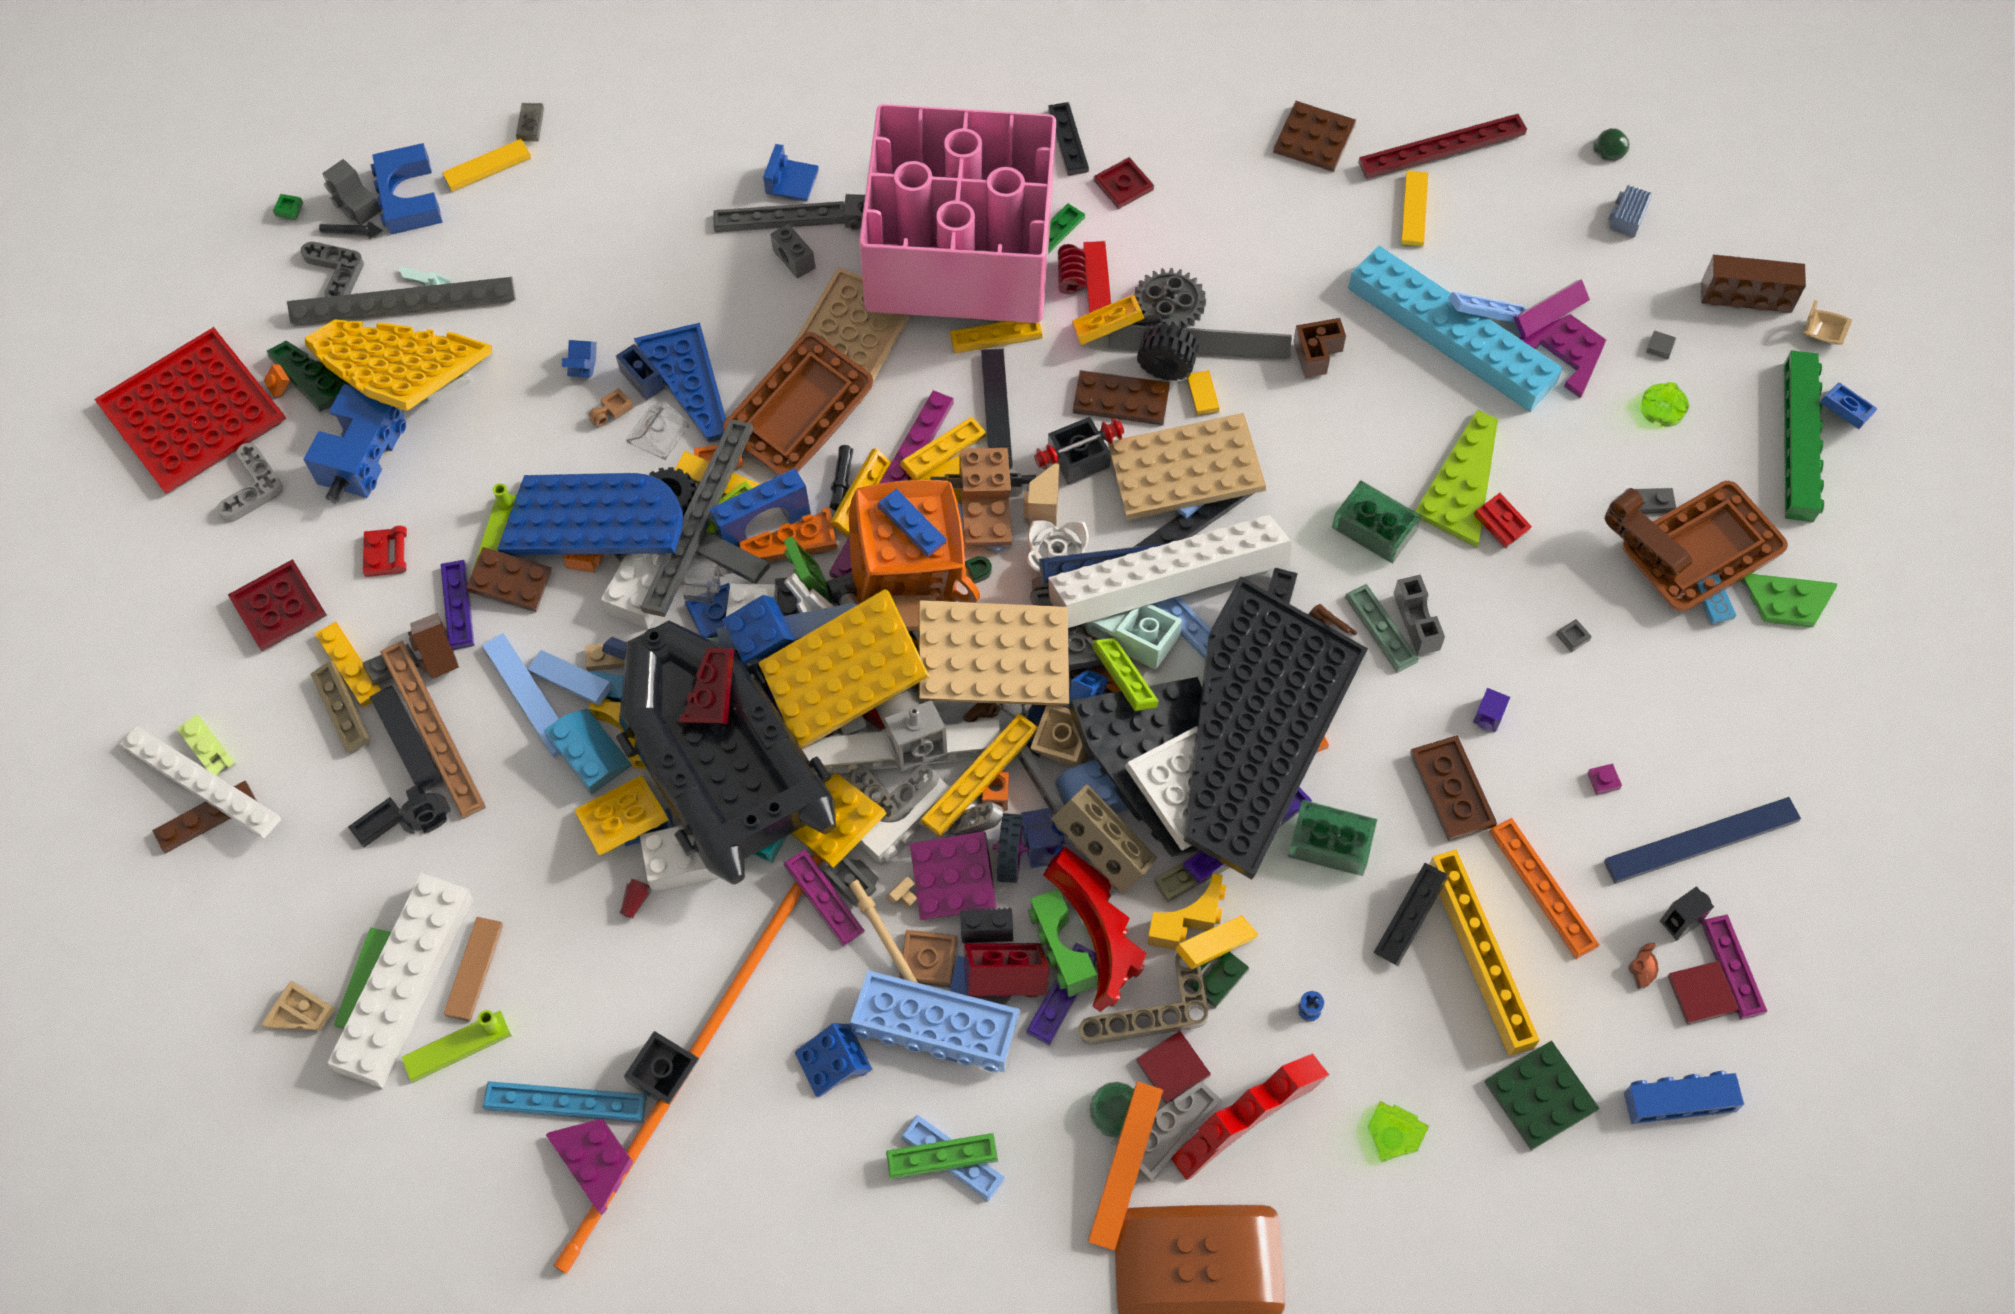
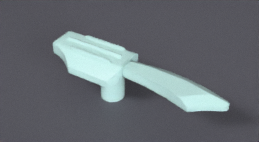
(430, 279)

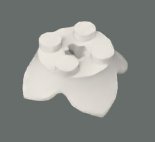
(1046, 538)

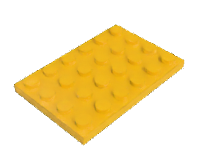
(843, 669)

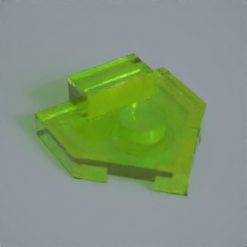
(1395, 1131)

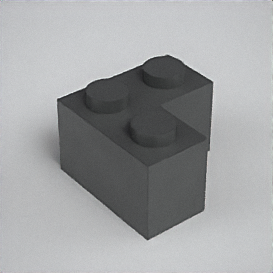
(349, 193)

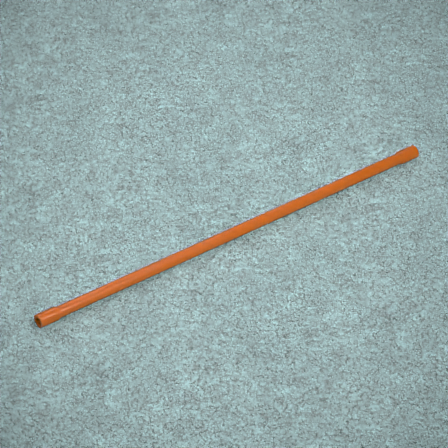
(573, 1247)

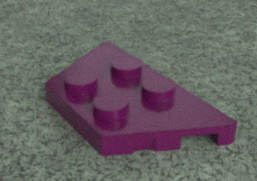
(593, 1158)

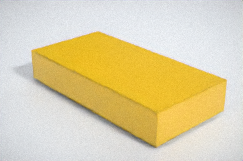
(1203, 393)

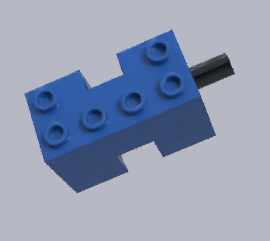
(353, 460)

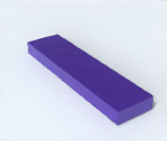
(457, 604)
(1054, 1007)

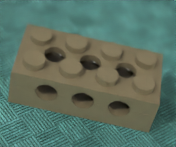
(1109, 833)

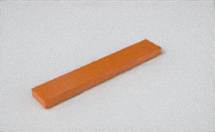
(1544, 888)
(1125, 1165)

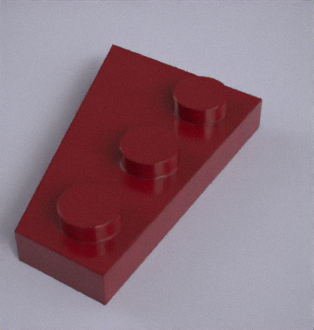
(712, 689)

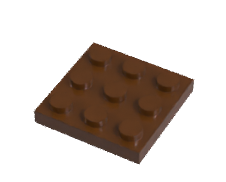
(1314, 136)

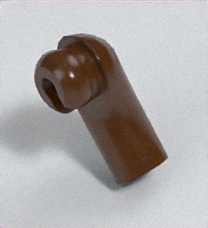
(984, 710)

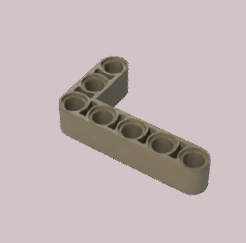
(1155, 1013)

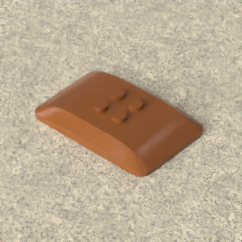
(801, 403)
(1723, 537)
(1200, 1260)

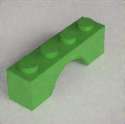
(1073, 968)

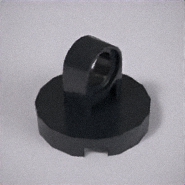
(423, 810)

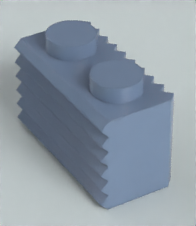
(1630, 210)

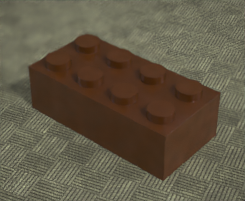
(1753, 283)

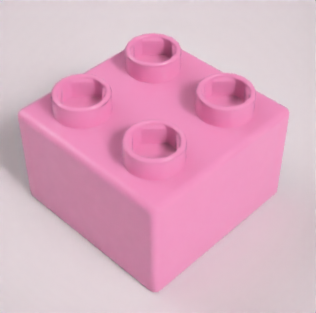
(958, 213)

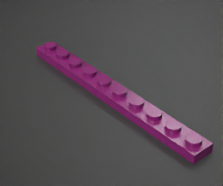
(920, 435)

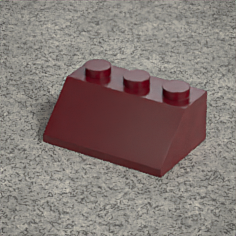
(1005, 969)

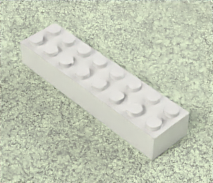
(400, 981)

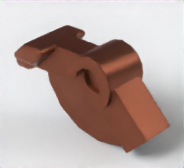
(1645, 966)

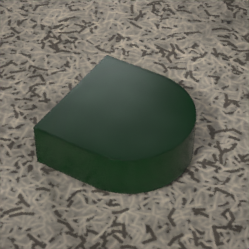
(978, 568)

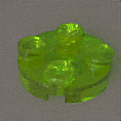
(1666, 393)

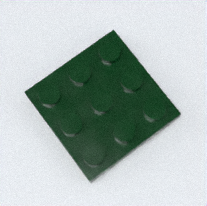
(1541, 1095)

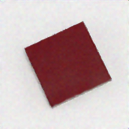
(1123, 183)
(1703, 992)
(1173, 1066)

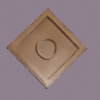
(930, 956)

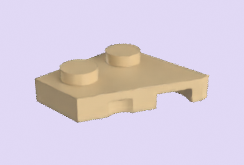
(298, 1010)

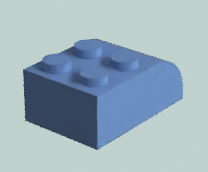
(1088, 773)

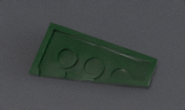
(309, 376)

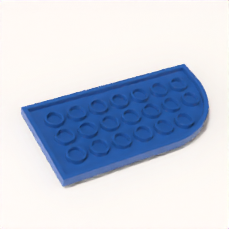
(592, 515)

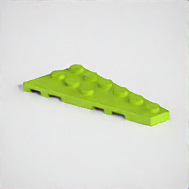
(1462, 482)

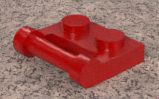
(377, 548)

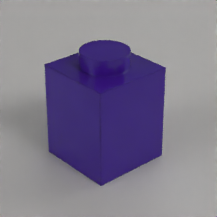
(1491, 710)

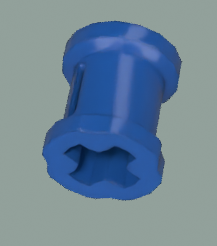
(1308, 999)

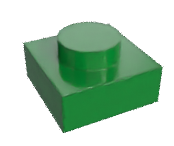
(288, 206)

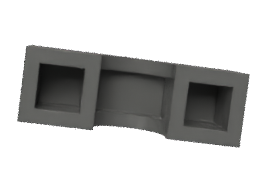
(1412, 602)

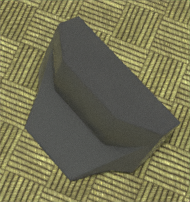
(847, 872)

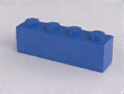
(1683, 1098)

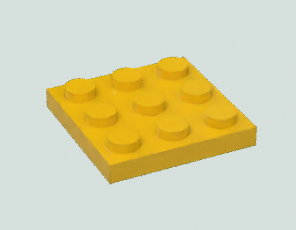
(620, 815)
(854, 819)

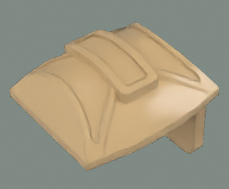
(1826, 326)

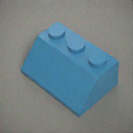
(587, 749)

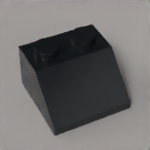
(660, 1068)

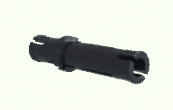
(840, 485)

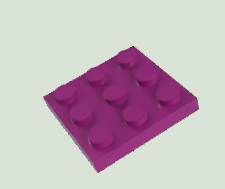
(953, 875)

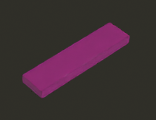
(1551, 308)
(824, 897)
(1734, 965)

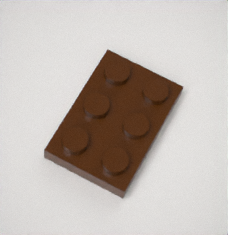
(509, 579)

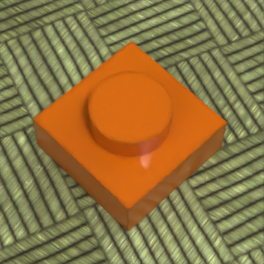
(276, 380)

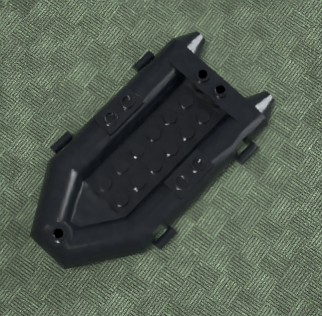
(725, 783)

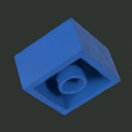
(758, 629)

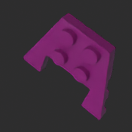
(1574, 345)

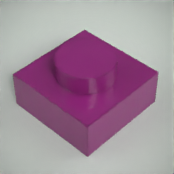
(1604, 779)

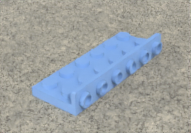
(934, 1021)

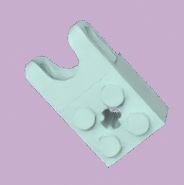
(1142, 632)

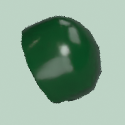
(1612, 144)

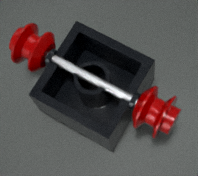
(1079, 448)

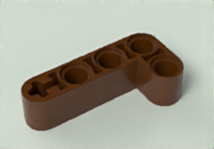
(1645, 536)

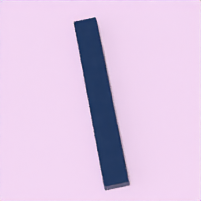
(1702, 840)

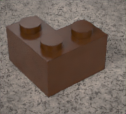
(1315, 343)
(433, 644)

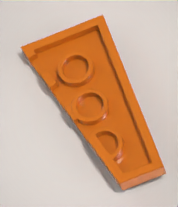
(812, 533)

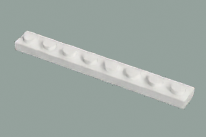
(200, 782)

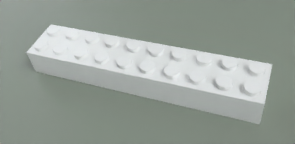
(1170, 570)

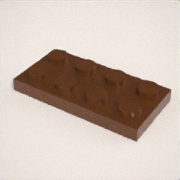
(1121, 397)
(1453, 788)

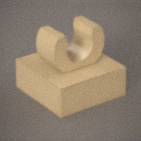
(902, 893)

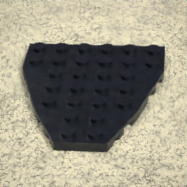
(1119, 734)

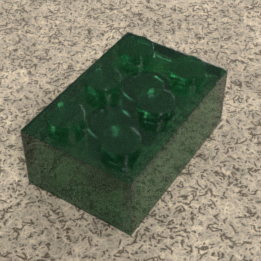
(1376, 521)
(1332, 838)

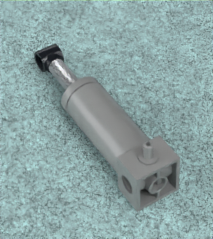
(911, 725)

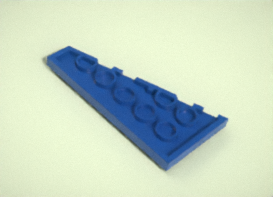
(688, 374)

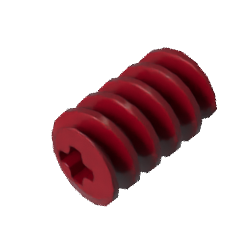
(1071, 269)

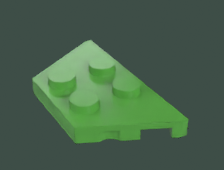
(1789, 599)

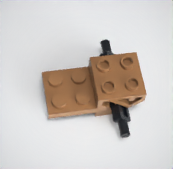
(985, 494)

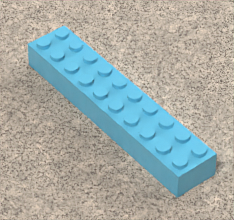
(1464, 337)

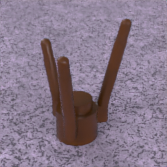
(1325, 616)

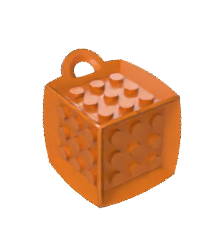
(890, 561)

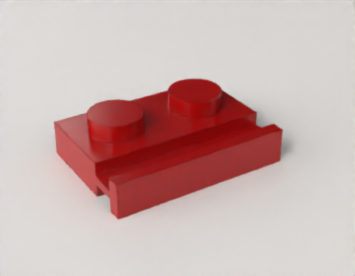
(1502, 520)

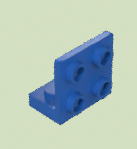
(788, 177)
(832, 1058)

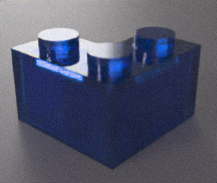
(1041, 837)

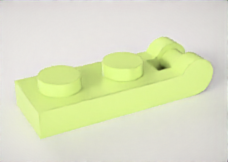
(205, 745)

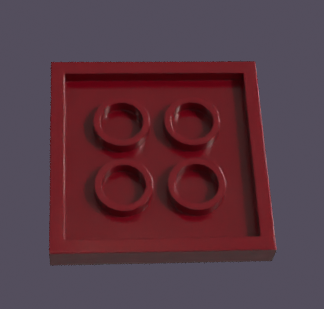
(277, 605)

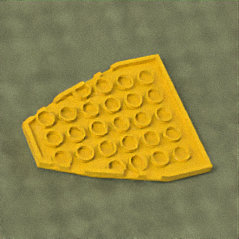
(393, 360)

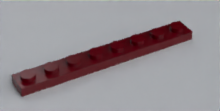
(1442, 146)

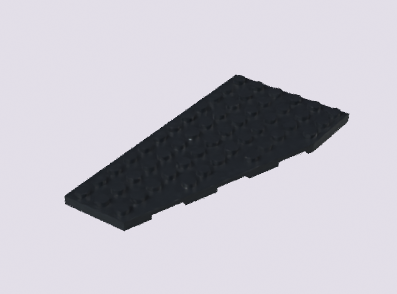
(1262, 716)

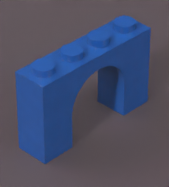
(393, 168)
(783, 491)

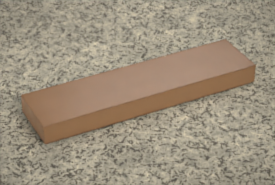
(473, 969)

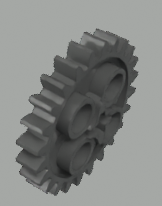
(1167, 294)

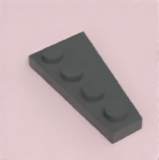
(1079, 645)

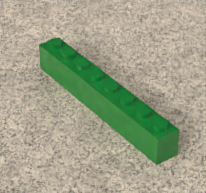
(1802, 436)

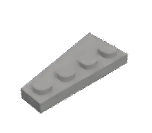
(1174, 1126)

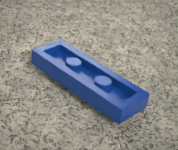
(912, 523)

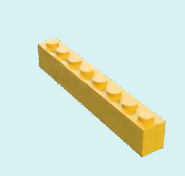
(1485, 956)

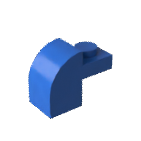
(580, 358)

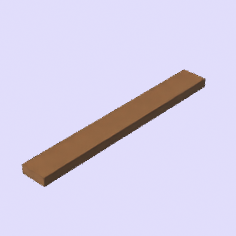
(433, 729)

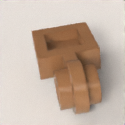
(614, 404)

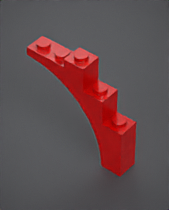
(1089, 894)
(1246, 1112)

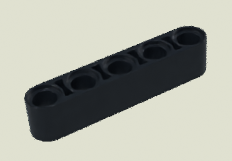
(405, 738)

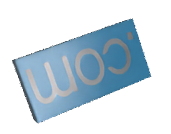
(1719, 606)

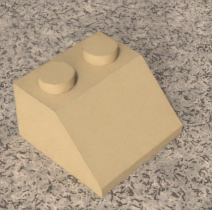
(1042, 498)
(1059, 738)

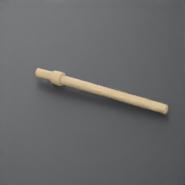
(867, 906)

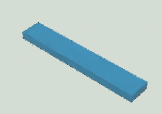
(565, 1102)

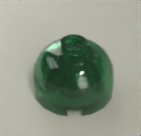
(1110, 1107)

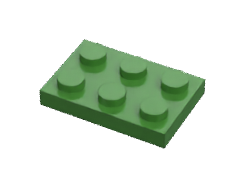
(806, 567)

